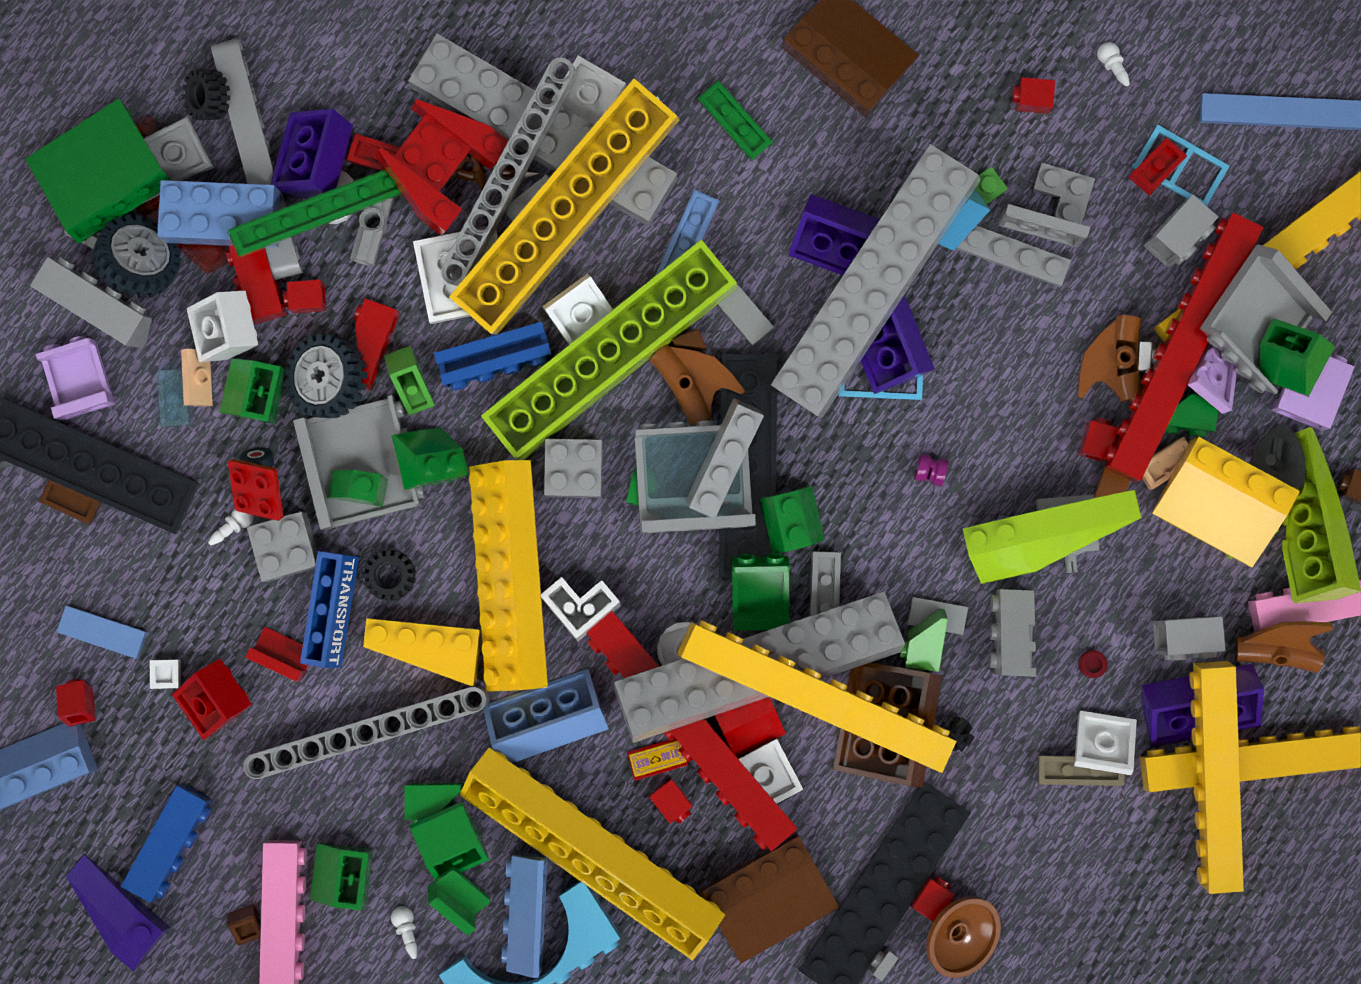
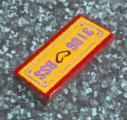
(656, 759)

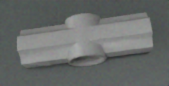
(369, 239)

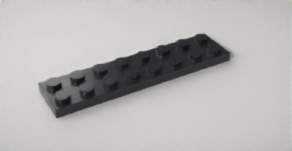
(755, 375)
(94, 467)
(885, 888)

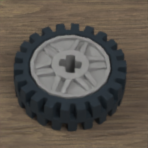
(135, 257)
(325, 376)

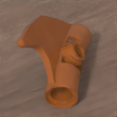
(1103, 363)
(705, 378)
(1284, 645)

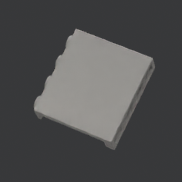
(1258, 293)
(355, 443)

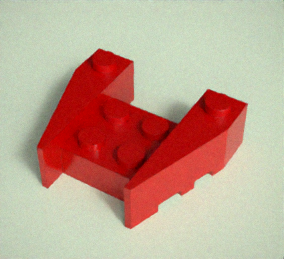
(432, 157)

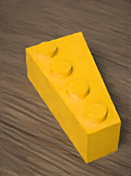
(437, 648)

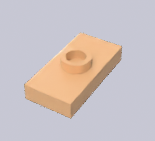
(196, 379)
(1164, 463)

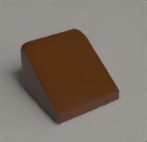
(690, 340)
(244, 924)

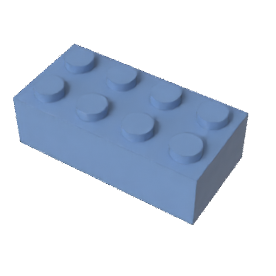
(207, 210)

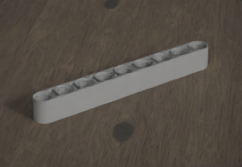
(252, 142)
(509, 158)
(353, 734)

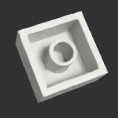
(222, 326)

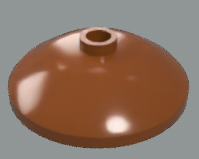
(963, 937)

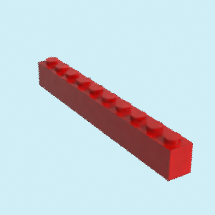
(1181, 350)
(699, 742)

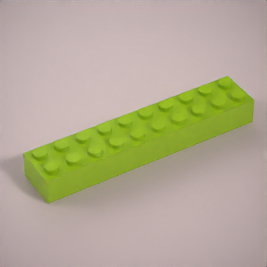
(610, 351)

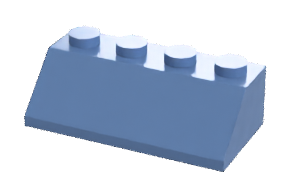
(545, 717)
(43, 763)
(526, 914)

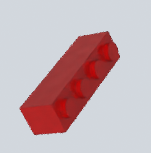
(259, 283)

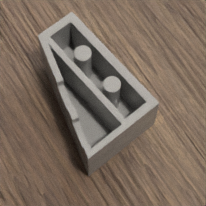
(1012, 633)

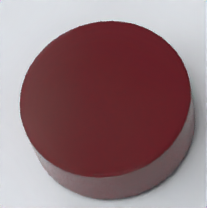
(1092, 664)

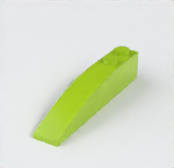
(1044, 536)
(1317, 537)

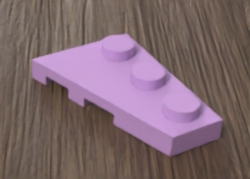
(1215, 379)

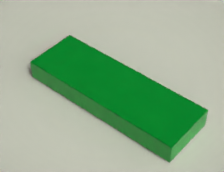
(735, 120)

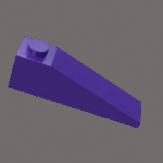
(119, 916)

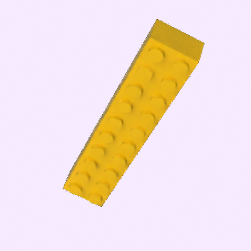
(564, 207)
(591, 853)

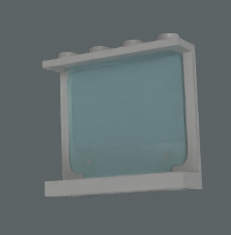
(665, 474)

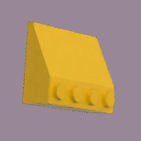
(1224, 501)

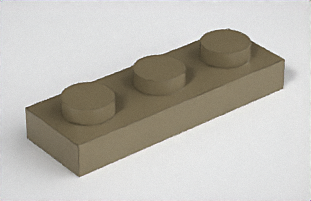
(1061, 771)

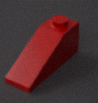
(373, 333)

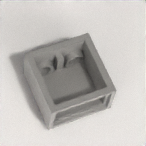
(1180, 232)
(573, 468)
(283, 546)
(1186, 636)

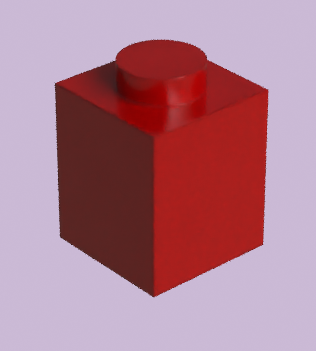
(1034, 95)
(305, 296)
(1097, 439)
(75, 702)
(671, 802)
(933, 898)

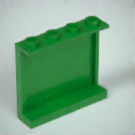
(97, 171)

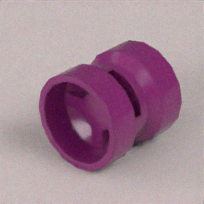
(937, 471)

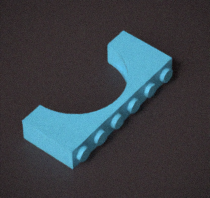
(589, 934)

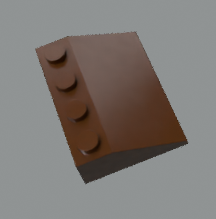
(849, 52)
(910, 692)
(769, 898)

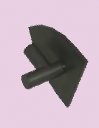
(1281, 456)

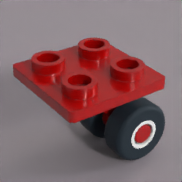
(256, 484)

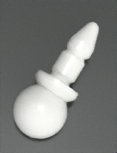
(1110, 55)
(234, 522)
(402, 919)

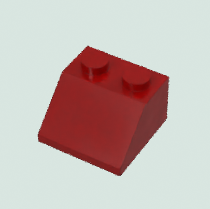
(211, 698)
(750, 726)

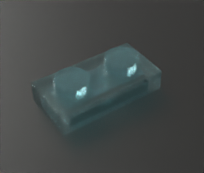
(171, 401)

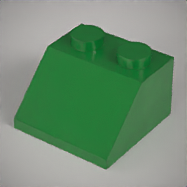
(428, 458)
(792, 519)

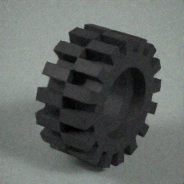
(206, 94)
(373, 568)

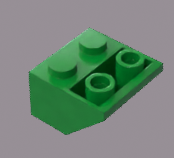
(1293, 356)
(253, 390)
(449, 841)
(341, 876)

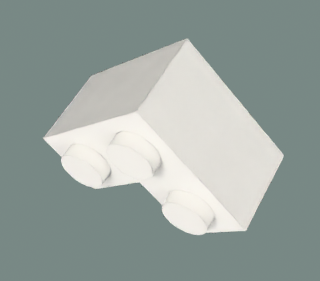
(579, 613)

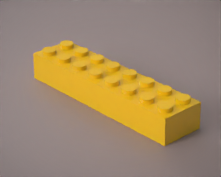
(508, 576)

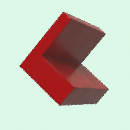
(278, 654)

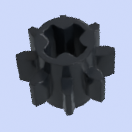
(959, 731)

